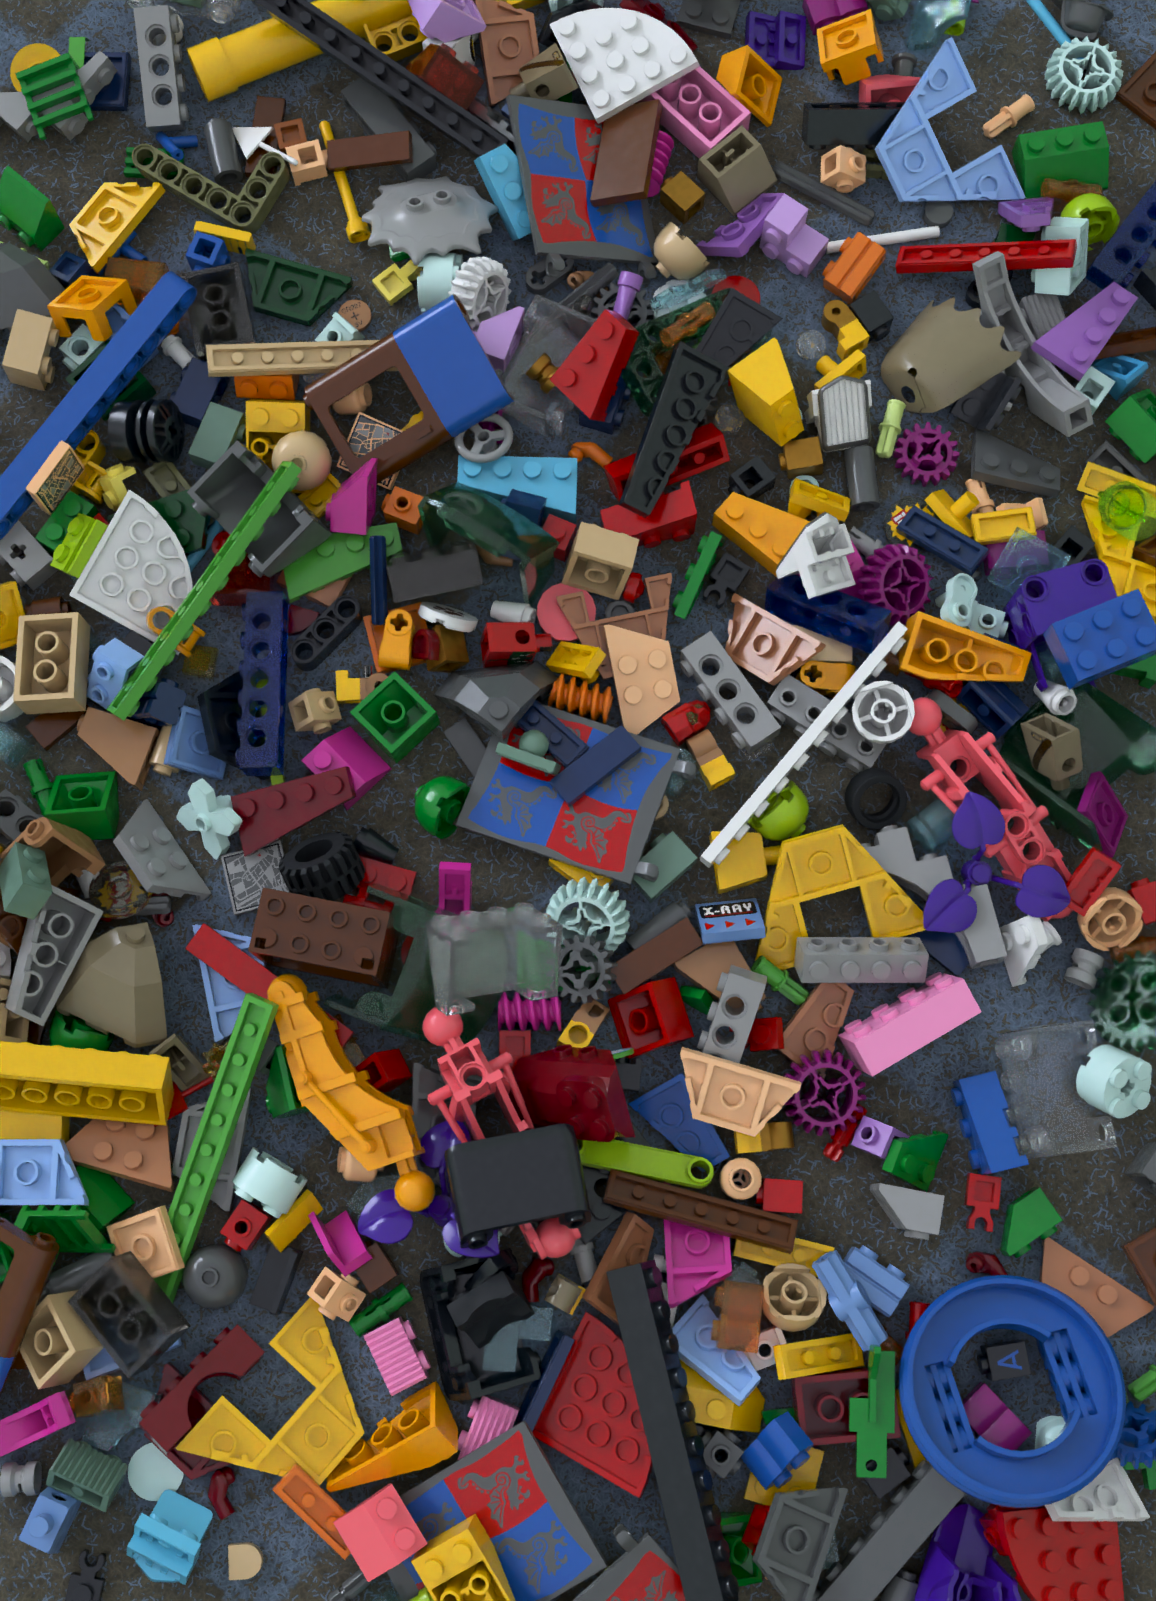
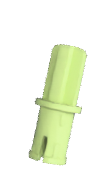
(890, 428)

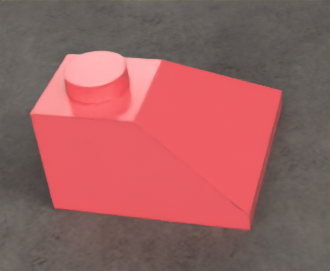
(886, 88)

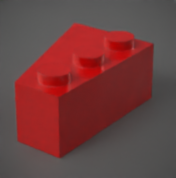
(596, 364)
(671, 518)

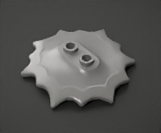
(429, 217)

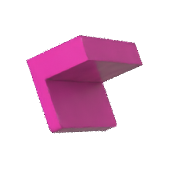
(342, 1242)

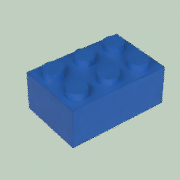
(1102, 639)

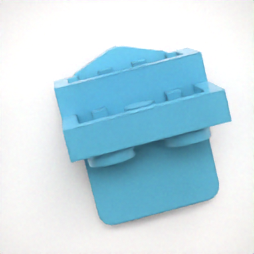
(170, 1538)

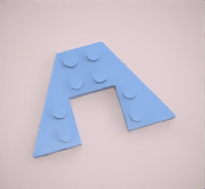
(913, 152)

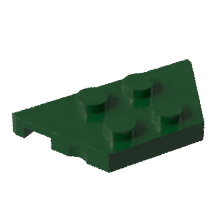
(292, 288)
(183, 520)

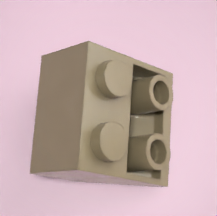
(736, 170)

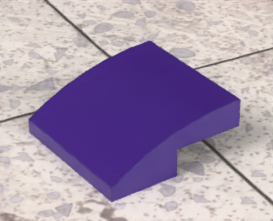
(777, 39)

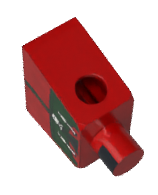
(512, 643)

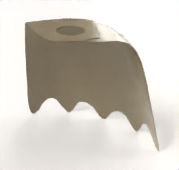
(949, 354)

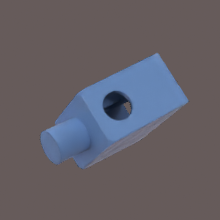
(49, 1521)

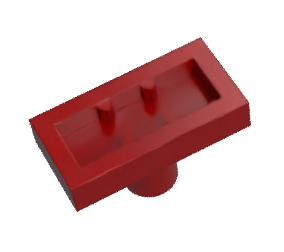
(1090, 880)

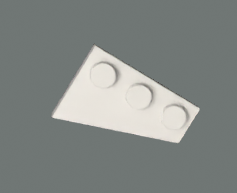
(1104, 1499)

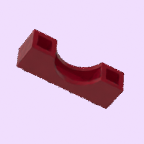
(232, 1357)

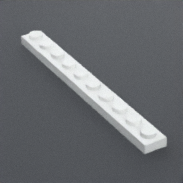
(797, 756)

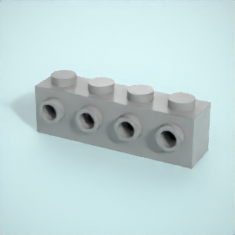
(801, 705)
(861, 960)

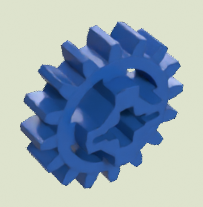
(1137, 1437)

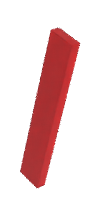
(961, 256)
(242, 969)

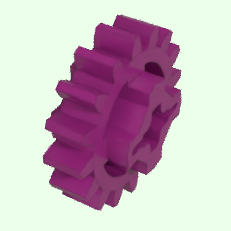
(924, 442)

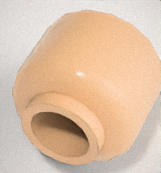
(355, 401)
(352, 1169)
(752, 1179)

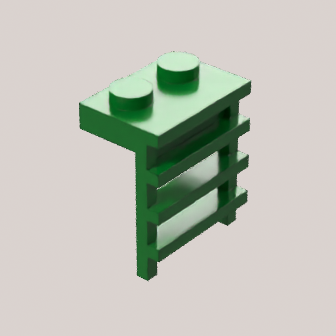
(47, 77)
(70, 1228)

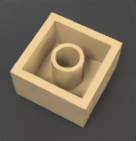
(600, 560)
(57, 1342)

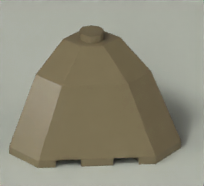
(119, 987)

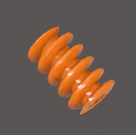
(581, 698)

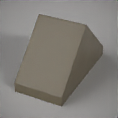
(184, 1063)

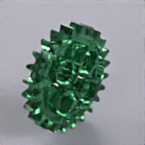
(1136, 1000)

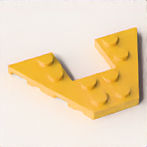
(1116, 553)
(825, 865)
(313, 1436)

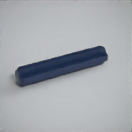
(378, 579)

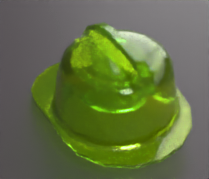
(1128, 510)

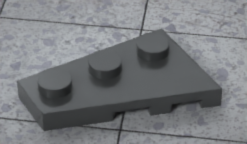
(1011, 467)

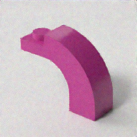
(455, 886)
(35, 1422)

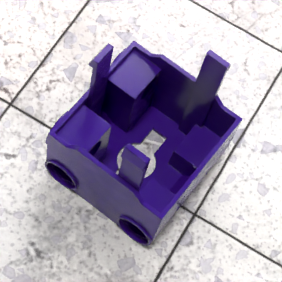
(1053, 597)

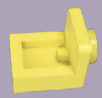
(113, 485)

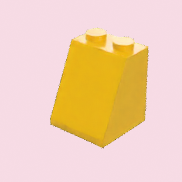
(767, 393)

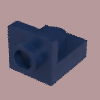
(70, 268)

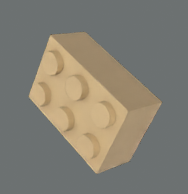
(52, 663)

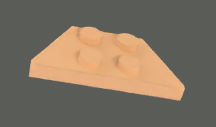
(641, 676)
(733, 1093)

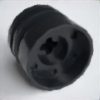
(146, 431)

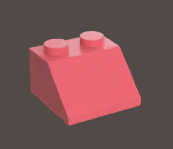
(380, 1532)

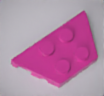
(694, 1260)

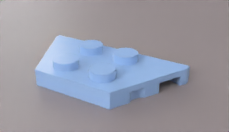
(222, 996)
(38, 1174)

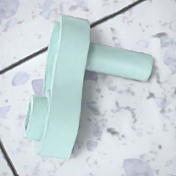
(958, 600)

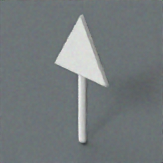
(252, 137)

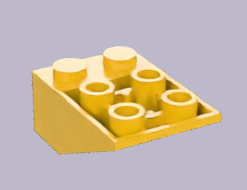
(270, 421)
(462, 1565)

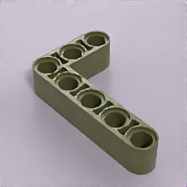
(212, 193)

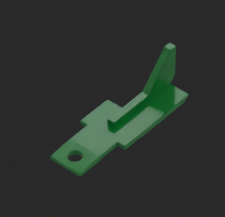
(874, 1415)

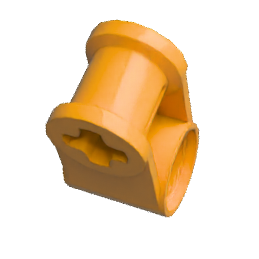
(397, 645)
(184, 648)
(829, 676)

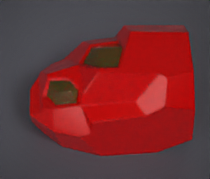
(686, 720)

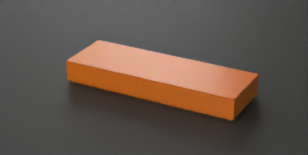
(313, 1506)

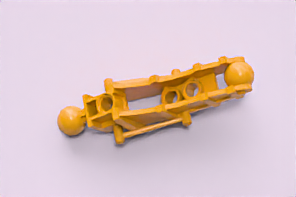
(329, 1086)

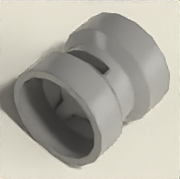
(1084, 968)
(21, 1478)

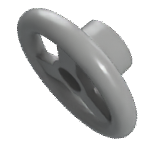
(485, 444)

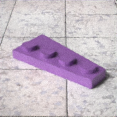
(1083, 334)

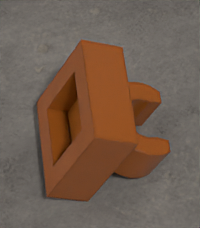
(290, 133)

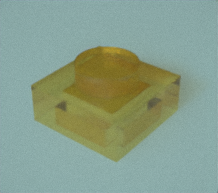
(201, 662)

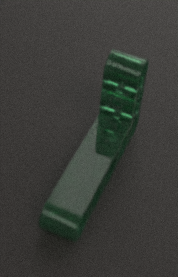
(645, 349)

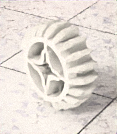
(482, 289)

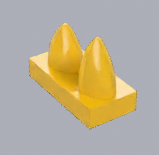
(809, 497)

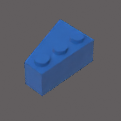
(987, 1124)

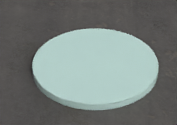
(152, 1473)

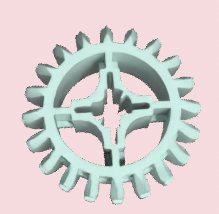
(1101, 76)
(596, 909)

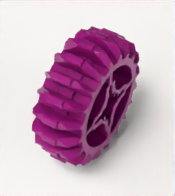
(896, 581)
(835, 1086)

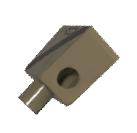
(546, 76)
(1053, 748)

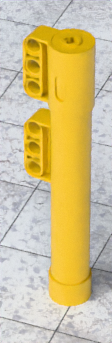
(271, 46)

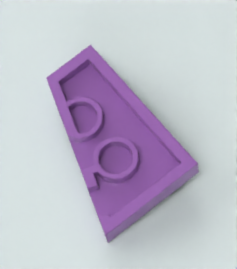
(1027, 213)
(740, 235)

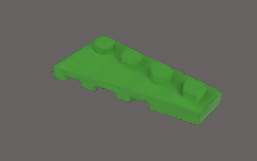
(336, 560)

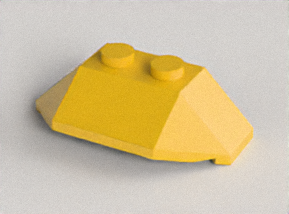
(717, 1410)

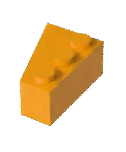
(758, 528)

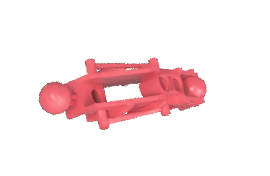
(971, 762)
(455, 1067)

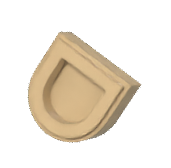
(244, 1560)

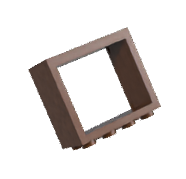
(325, 938)

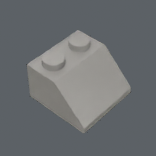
(910, 1209)

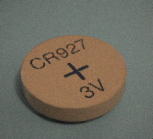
(356, 313)

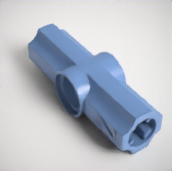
(849, 1300)

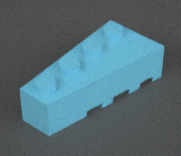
(540, 476)

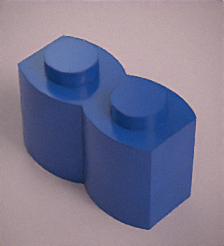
(777, 1451)

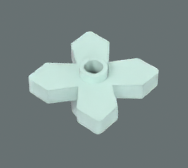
(211, 817)

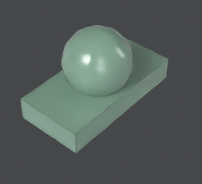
(531, 750)

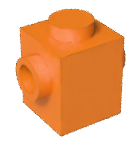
(403, 509)

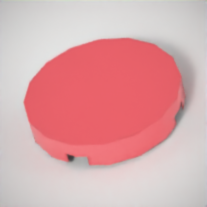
(551, 616)

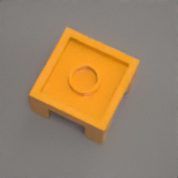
(89, 300)

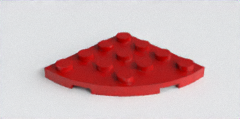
(596, 1410)
(1062, 1556)

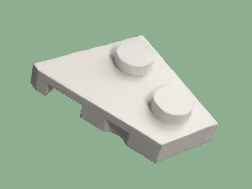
(1023, 943)

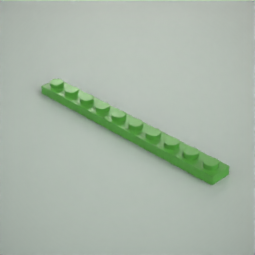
(198, 599)
(217, 1127)

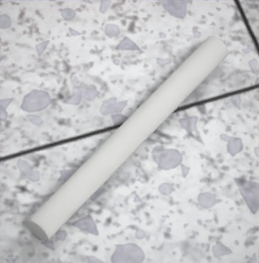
(893, 237)

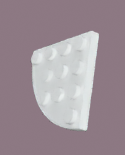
(621, 56)
(135, 569)

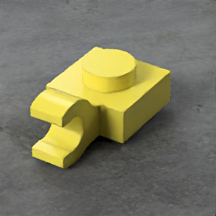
(395, 282)

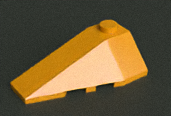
(951, 652)
(409, 1442)

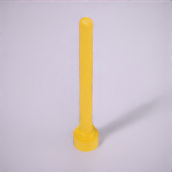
(356, 229)

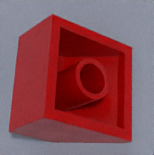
(651, 1017)

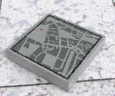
(250, 874)

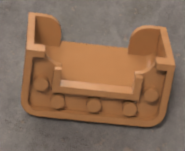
(65, 850)

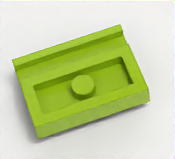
(78, 545)

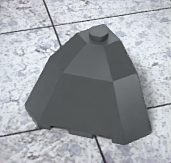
(24, 285)
(497, 694)

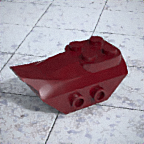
(574, 1089)

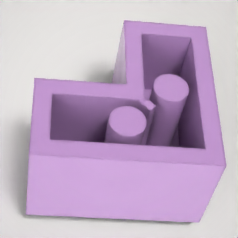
(790, 239)

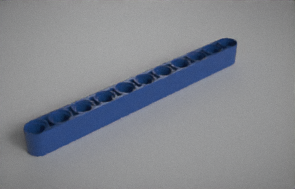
(96, 389)

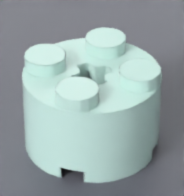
(436, 278)
(1114, 1081)
(268, 1182)

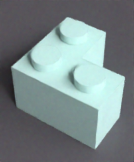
(1063, 280)

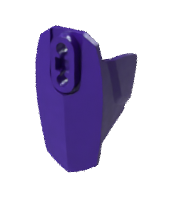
(962, 1563)

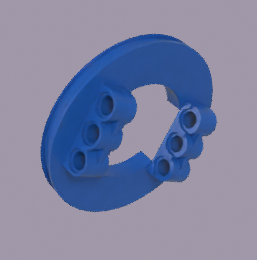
(1080, 1370)

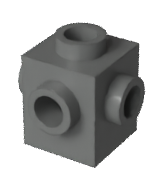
(722, 1440)

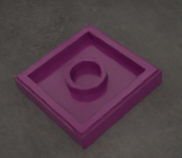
(1104, 810)

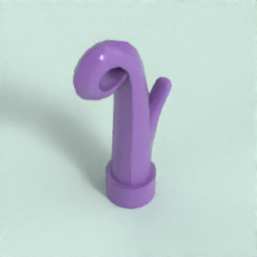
(629, 285)

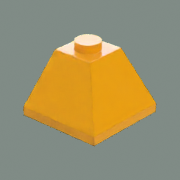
(751, 82)

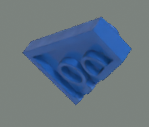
(670, 1113)

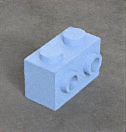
(111, 670)

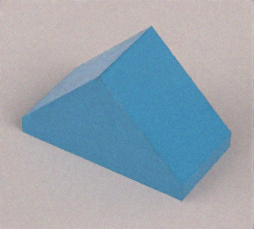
(1123, 370)

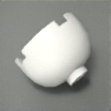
(883, 712)

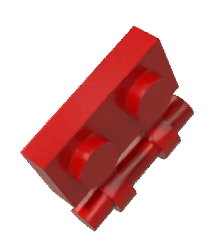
(383, 874)

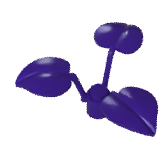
(975, 825)
(390, 1223)

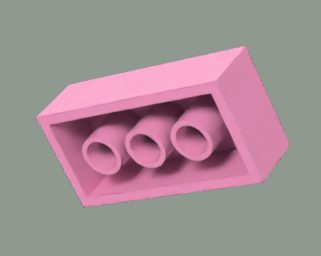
(699, 111)
(909, 1022)

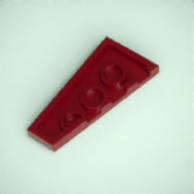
(288, 806)

